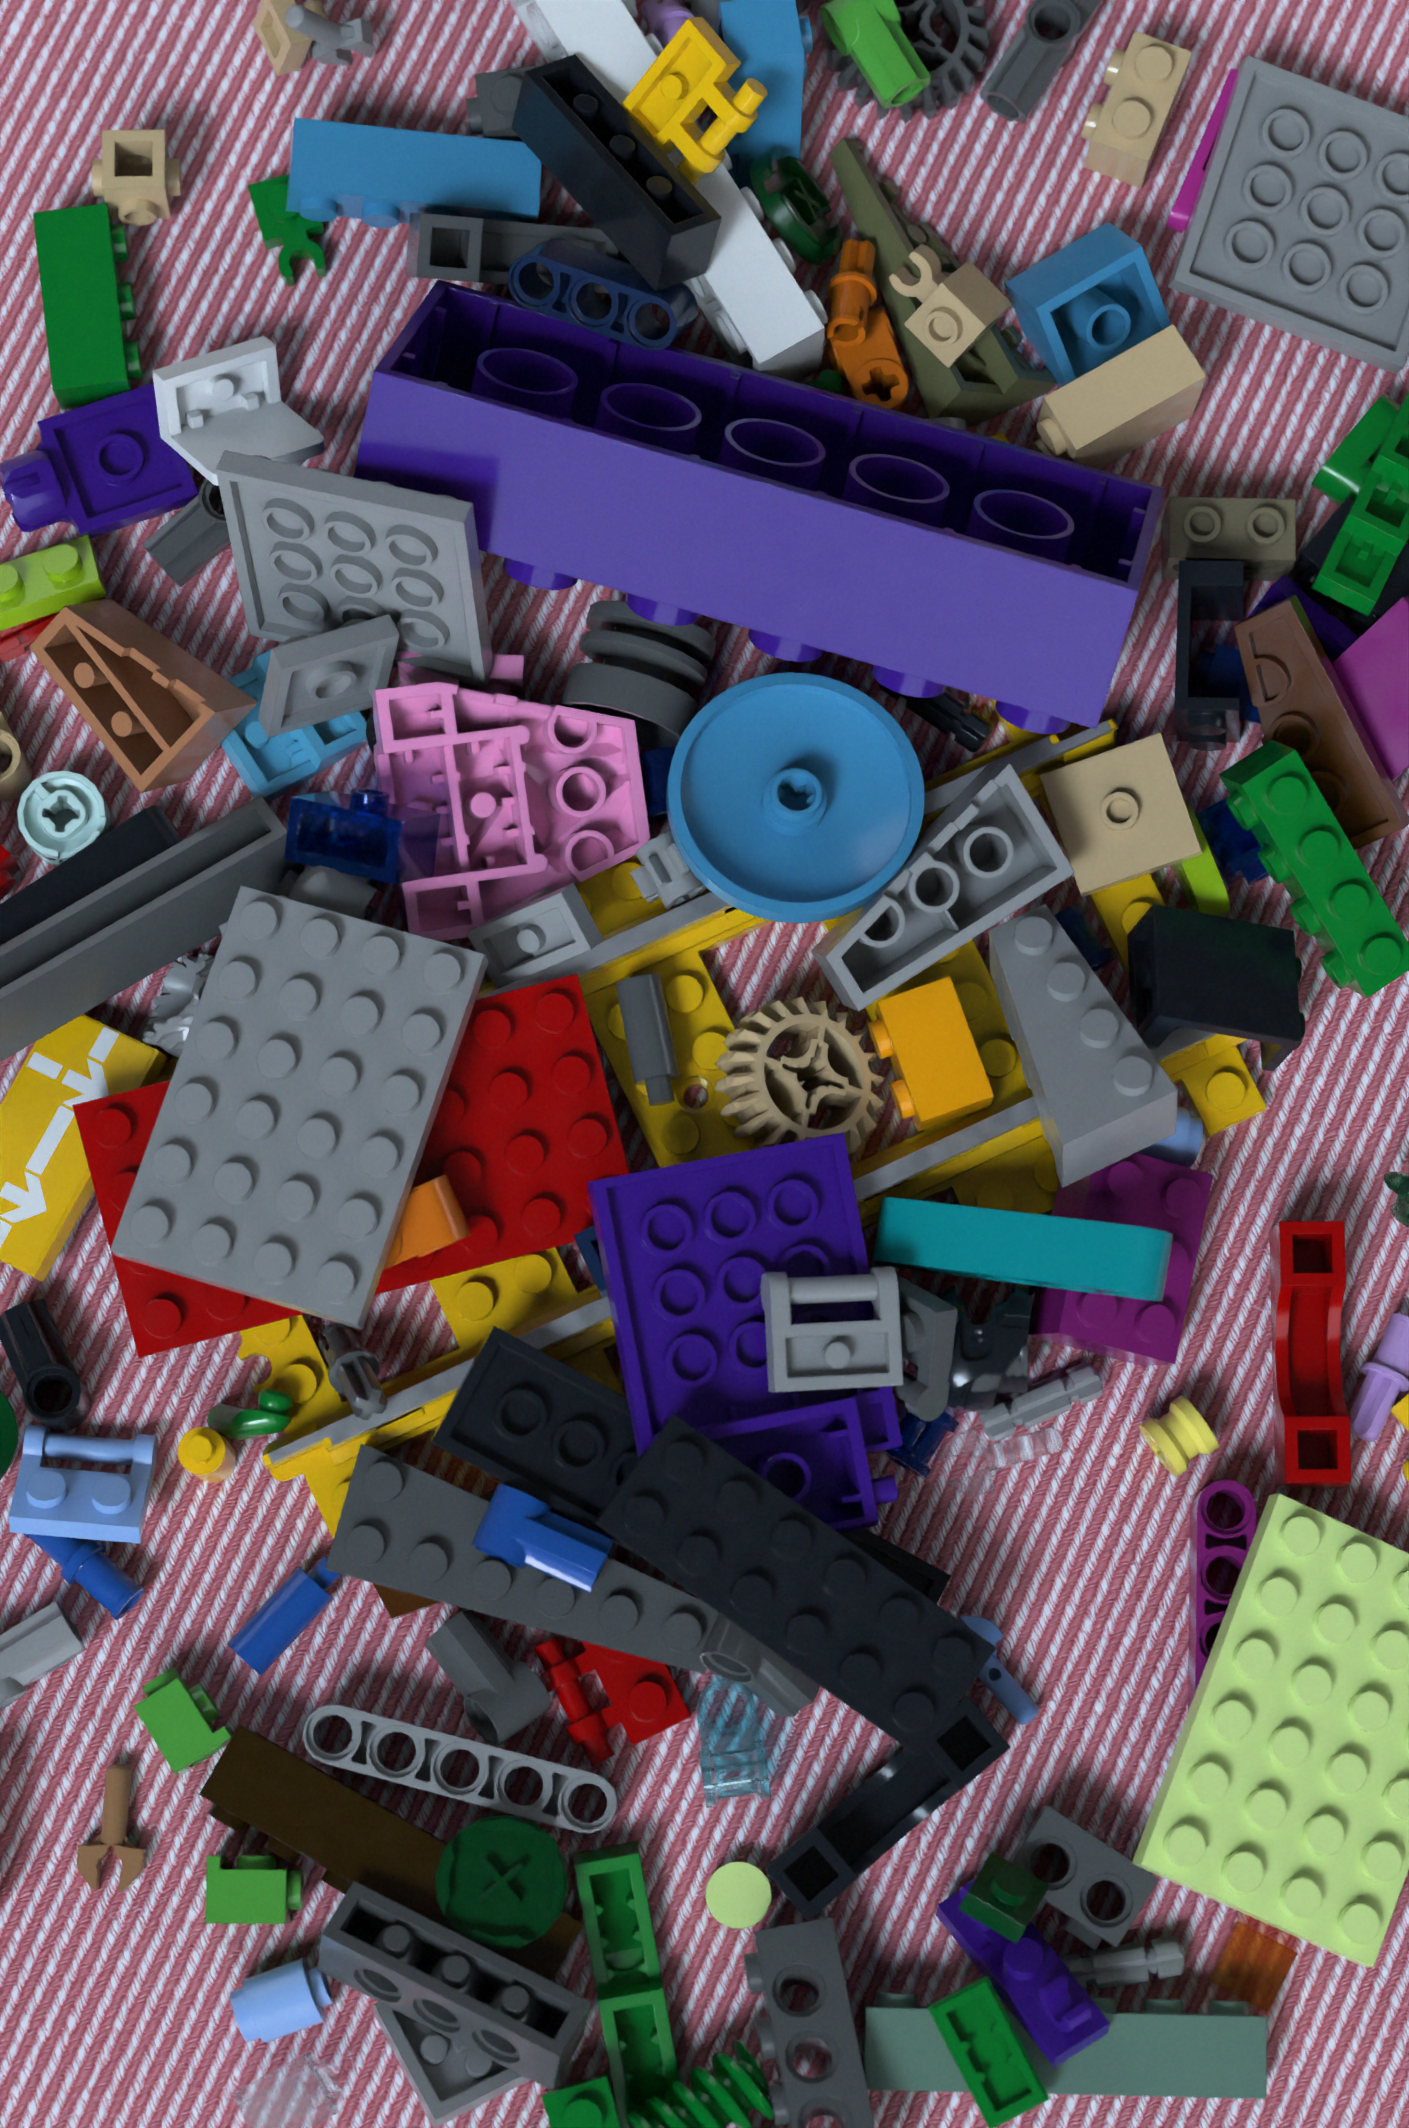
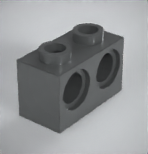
(1086, 1863)

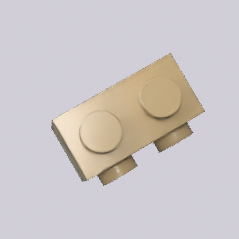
(1137, 110)

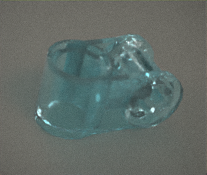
(731, 1749)

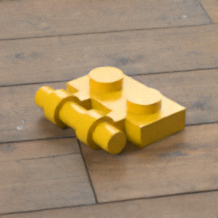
(679, 88)

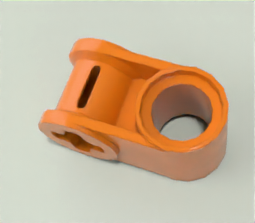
(872, 365)
(428, 1222)

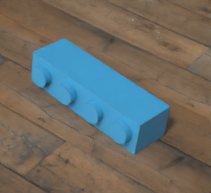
(398, 172)

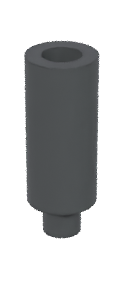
(649, 1036)

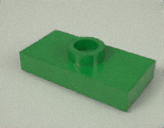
(988, 2052)

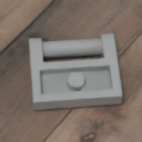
(832, 1352)

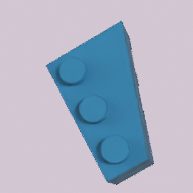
(773, 50)

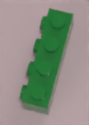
(1317, 867)

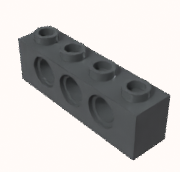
(808, 1957)
(453, 1985)

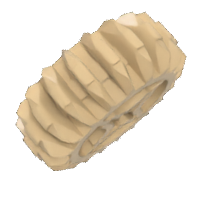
(818, 1072)

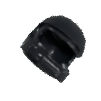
(989, 1355)

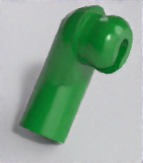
(247, 1423)

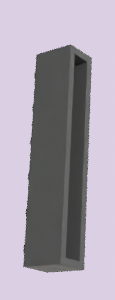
(136, 924)

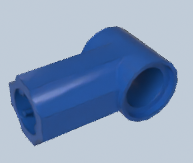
(527, 1533)

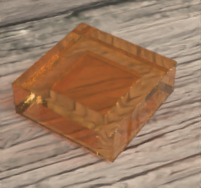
(1252, 1966)

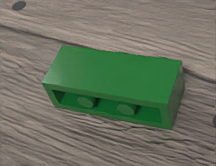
(86, 304)

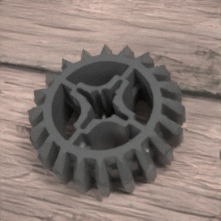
(947, 70)

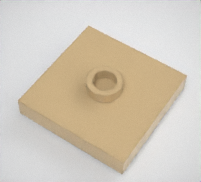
(1121, 814)

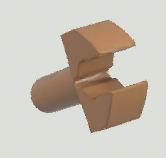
(113, 1834)

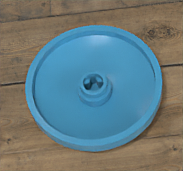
(795, 797)

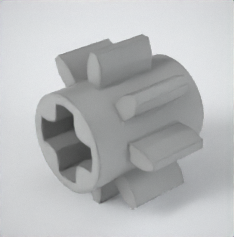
(665, 873)

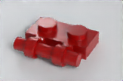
(638, 1688)

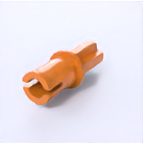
(851, 294)

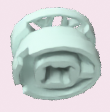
(62, 815)

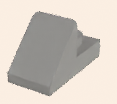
(535, 935)

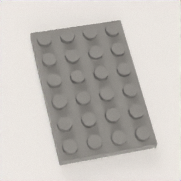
(300, 1106)

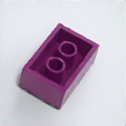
(1140, 1194)

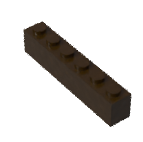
(347, 1835)

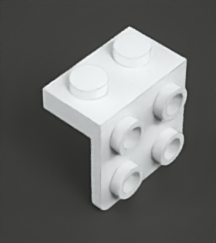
(231, 405)

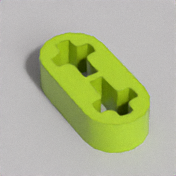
(1201, 879)

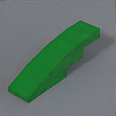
(1373, 527)

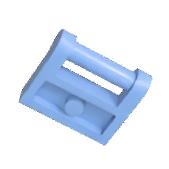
(83, 1501)

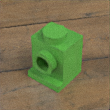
(182, 1721)
(252, 1892)

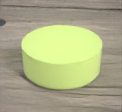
(738, 1895)

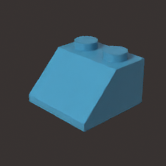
(1088, 302)

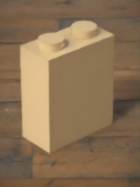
(1122, 402)

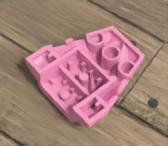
(520, 792)

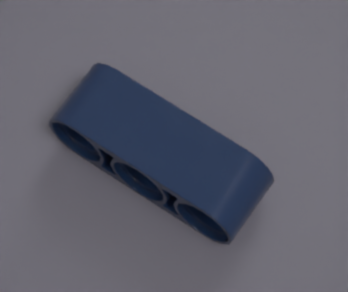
(575, 301)

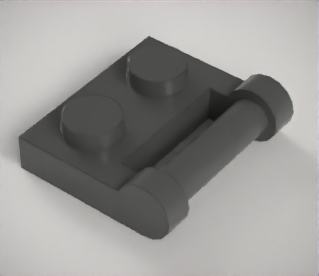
(927, 1342)

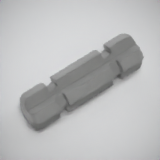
(1041, 1401)
(1127, 1963)

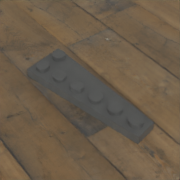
(417, 1538)

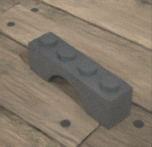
(487, 248)

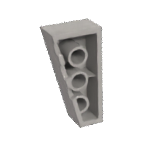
(962, 877)
(1079, 1053)

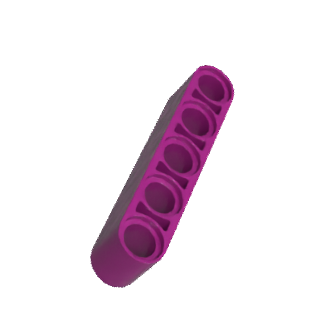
(1206, 1544)

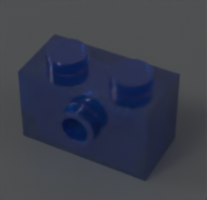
(362, 835)

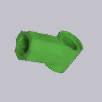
(878, 46)

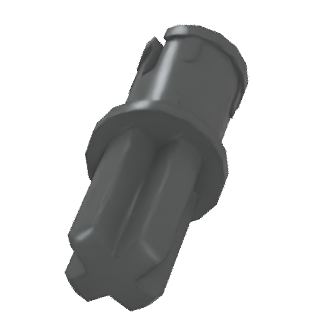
(352, 1370)

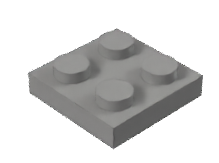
(327, 674)

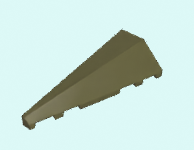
(989, 375)

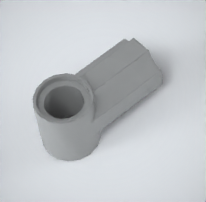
(36, 1649)

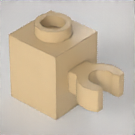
(953, 308)

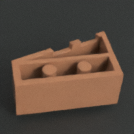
(139, 691)

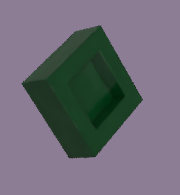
(1004, 1897)

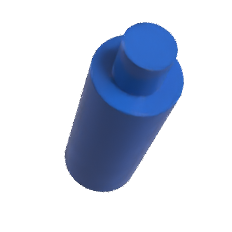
(284, 1616)

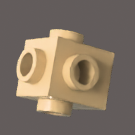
(136, 175)

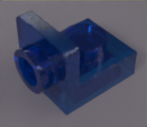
(1231, 845)

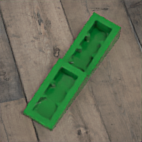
(626, 1975)

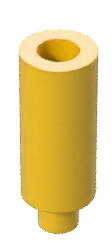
(207, 1455)

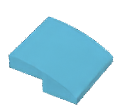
(290, 759)

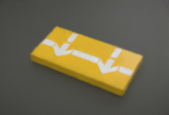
(41, 1148)

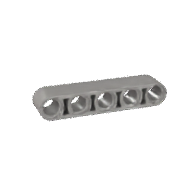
(428, 1765)

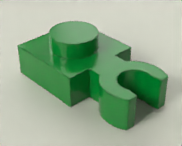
(286, 228)

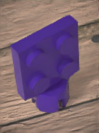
(98, 468)

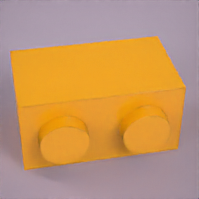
(931, 1054)

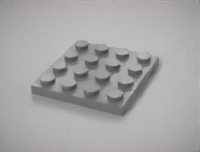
(1305, 216)
(348, 548)

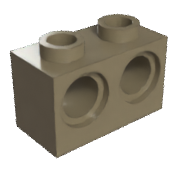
(1230, 530)

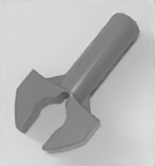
(331, 41)

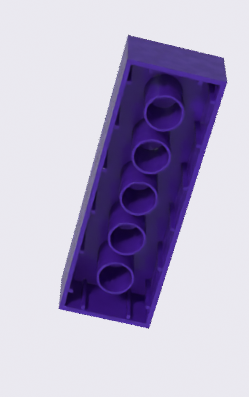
(767, 506)

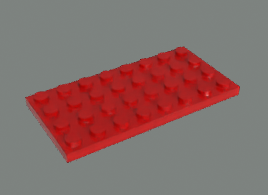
(512, 1133)

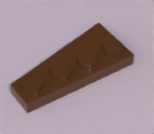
(1310, 712)

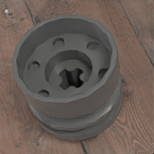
(640, 672)

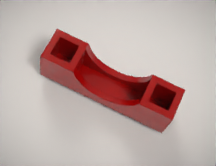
(1306, 1363)

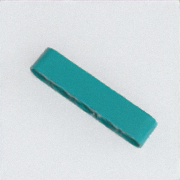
(1023, 1248)

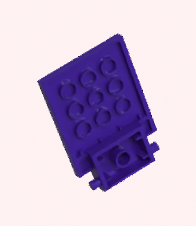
(689, 1319)

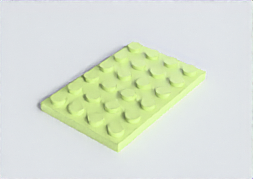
(1298, 1741)

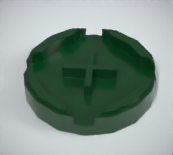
(795, 206)
(502, 1882)

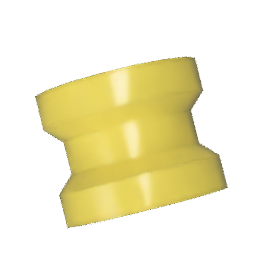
(1178, 1436)

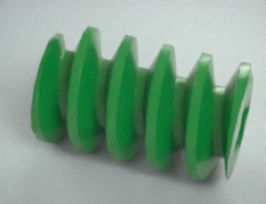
(715, 2099)

